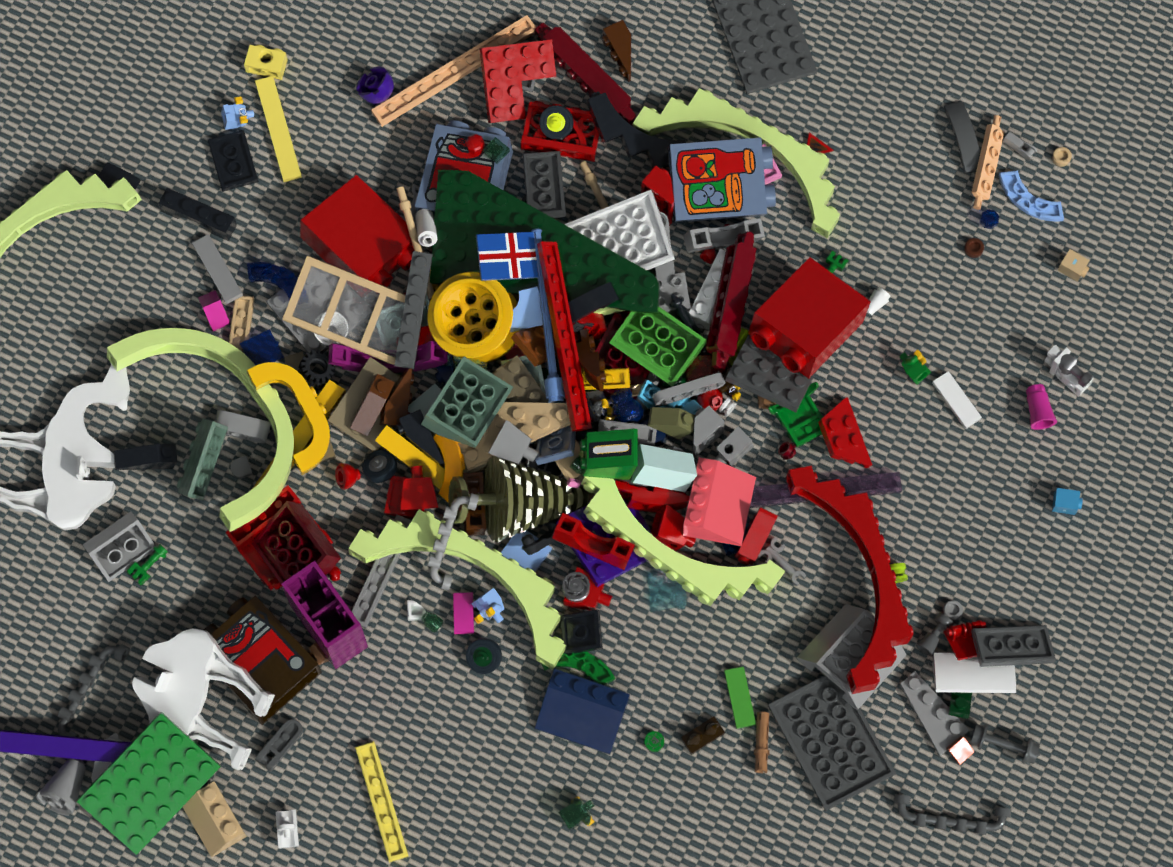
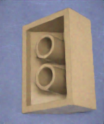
(213, 819)

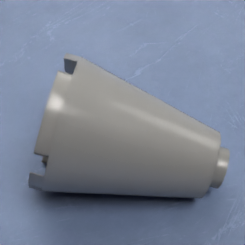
(63, 787)

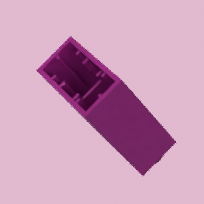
(325, 615)

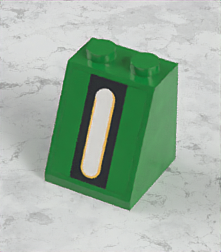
(610, 454)

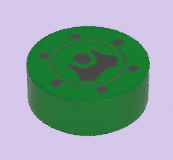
(654, 741)

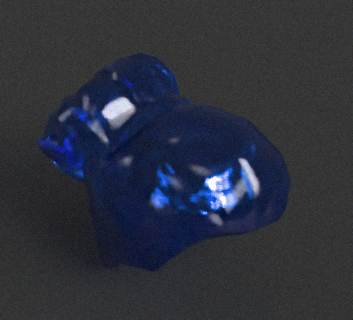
(625, 406)

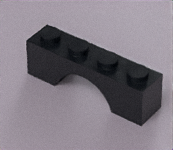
(213, 220)

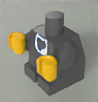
(600, 404)

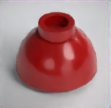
(711, 398)
(346, 475)

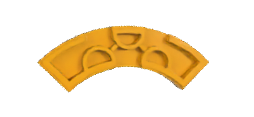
(453, 462)

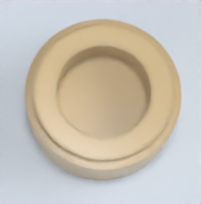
(1061, 156)

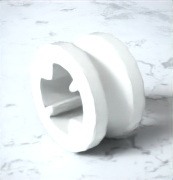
(727, 407)

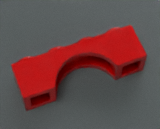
(610, 550)

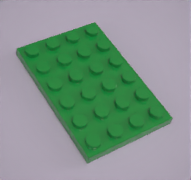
(148, 783)

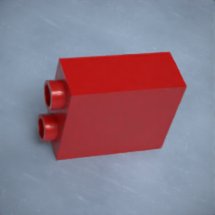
(359, 233)
(808, 318)

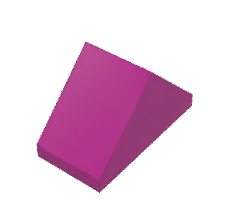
(214, 310)

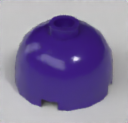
(375, 86)

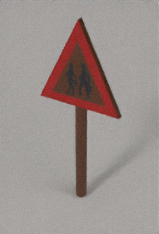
(817, 145)

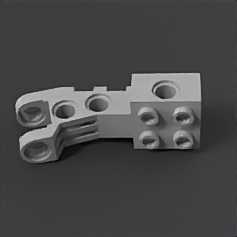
(670, 282)

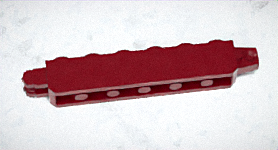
(585, 70)
(731, 300)

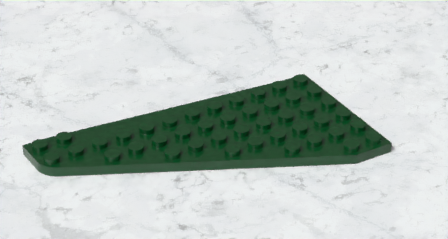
(476, 207)

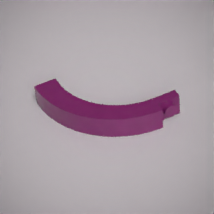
(428, 356)

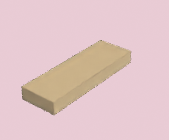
(241, 320)

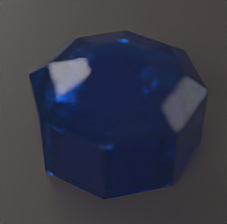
(989, 219)

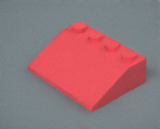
(719, 503)

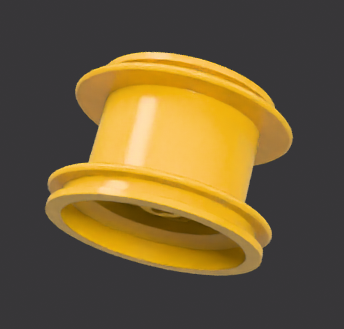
(455, 294)

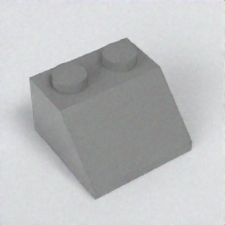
(706, 429)

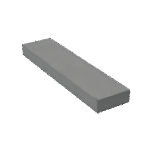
(217, 269)

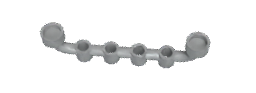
(445, 531)

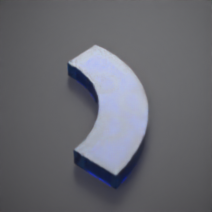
(272, 274)

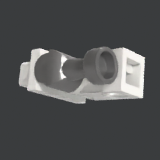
(1067, 371)

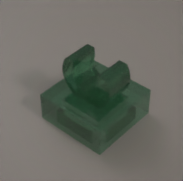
(496, 150)

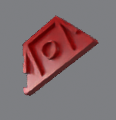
(844, 436)

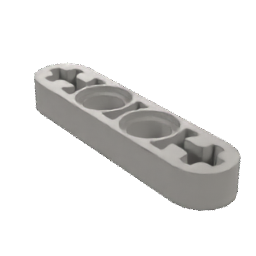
(688, 389)

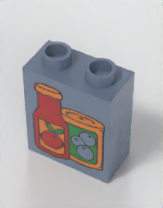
(720, 179)

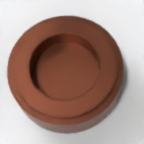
(974, 248)

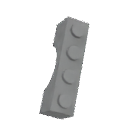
(719, 237)

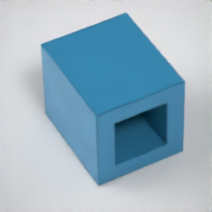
(1066, 501)

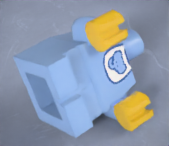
(236, 114)
(489, 606)

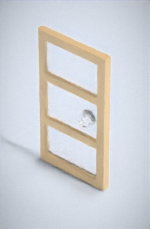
(347, 309)

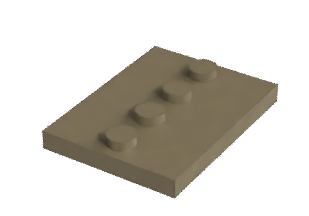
(348, 406)

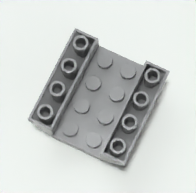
(842, 647)

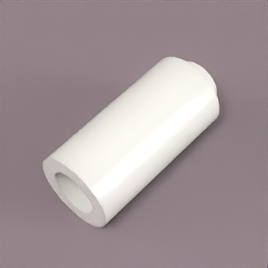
(426, 227)

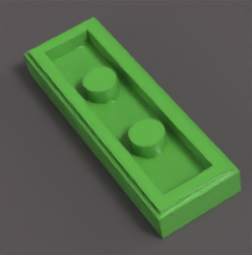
(740, 697)

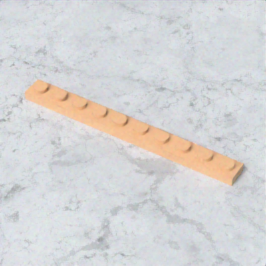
(449, 73)

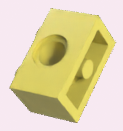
(275, 67)

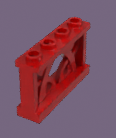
(577, 151)

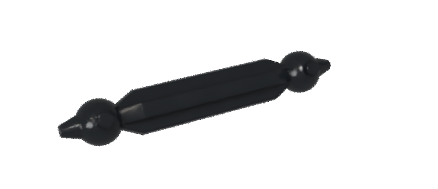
(686, 318)

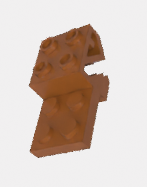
(532, 344)

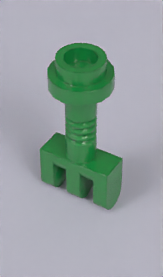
(835, 263)
(141, 570)

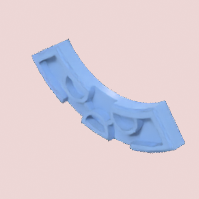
(1026, 201)

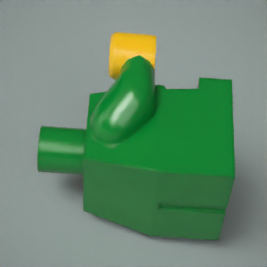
(913, 366)

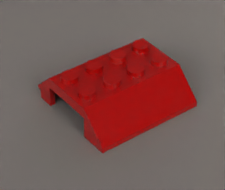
(246, 534)

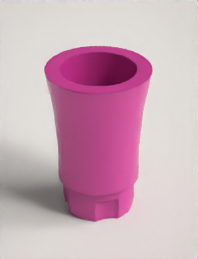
(1040, 408)

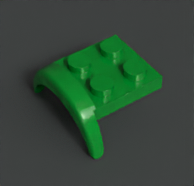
(803, 424)

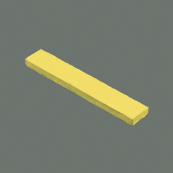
(278, 129)
(381, 802)

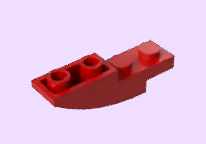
(651, 501)

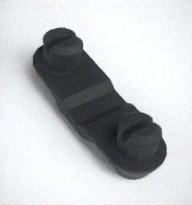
(532, 546)

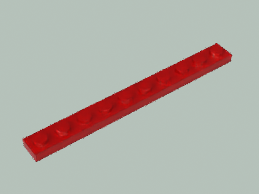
(564, 336)

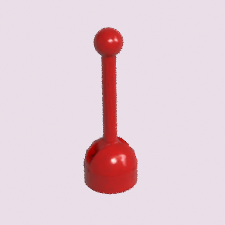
(709, 255)

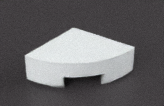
(415, 611)

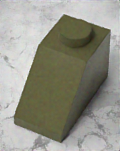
(671, 421)

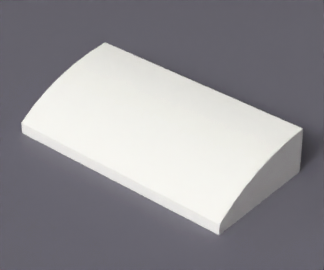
(969, 677)

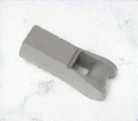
(1017, 143)

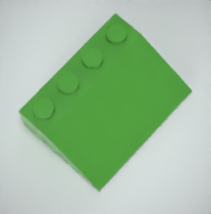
(659, 343)

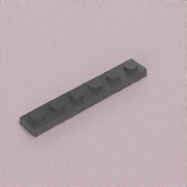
(413, 309)

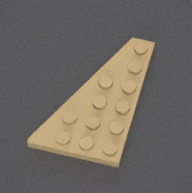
(532, 418)

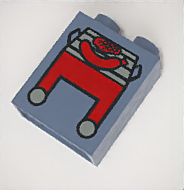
(450, 152)

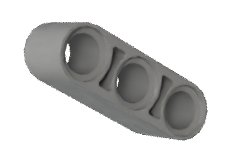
(244, 426)

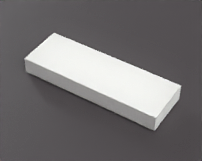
(956, 400)

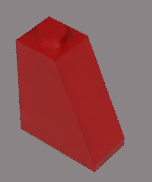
(755, 536)

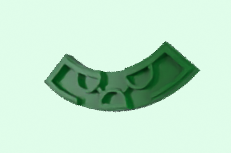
(588, 664)

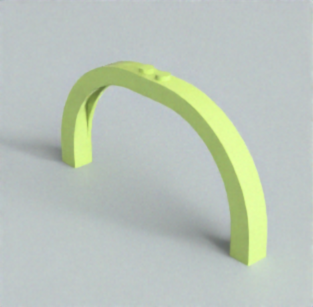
(214, 348)

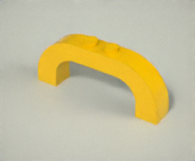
(280, 373)

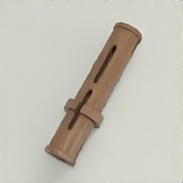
(761, 752)

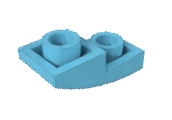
(646, 393)

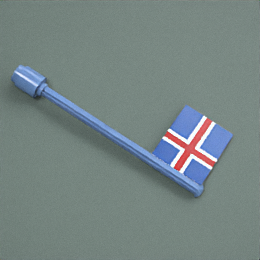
(517, 257)

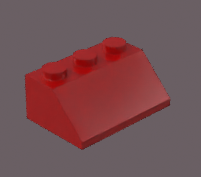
(661, 185)

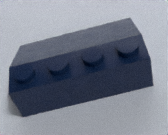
(582, 711)

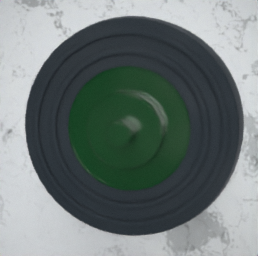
(483, 656)

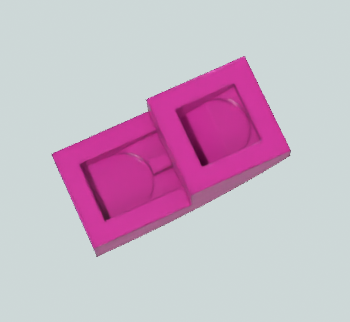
(463, 613)

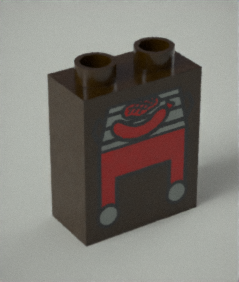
(268, 653)

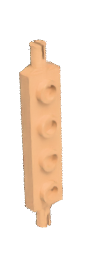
(987, 162)

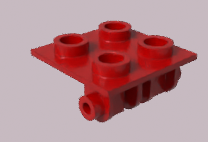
(961, 639)

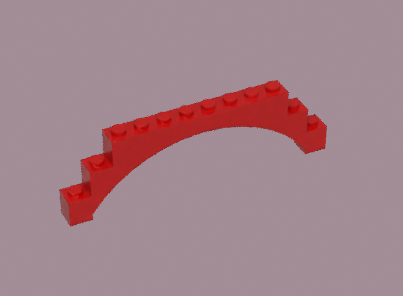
(857, 518)

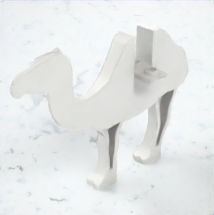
(66, 454)
(180, 694)

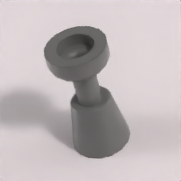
(930, 640)

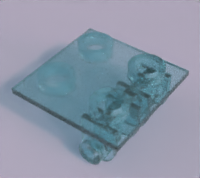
(665, 593)

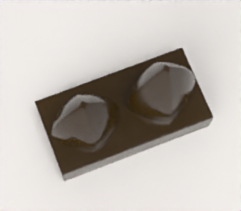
(702, 735)

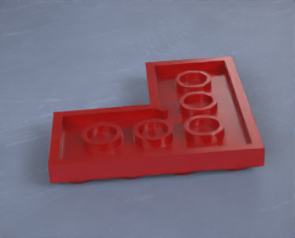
(506, 68)

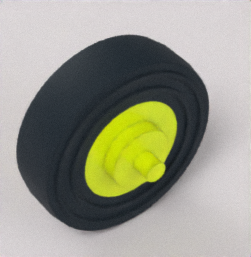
(556, 122)

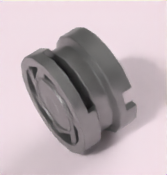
(576, 587)

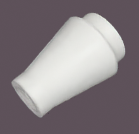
(878, 299)

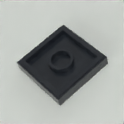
(581, 631)

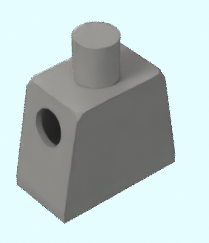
(736, 441)
(513, 444)

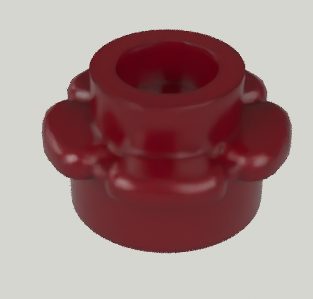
(787, 450)

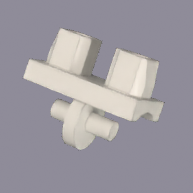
(287, 829)

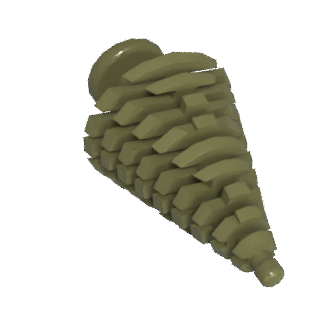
(518, 498)

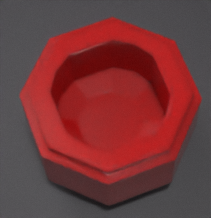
(475, 144)

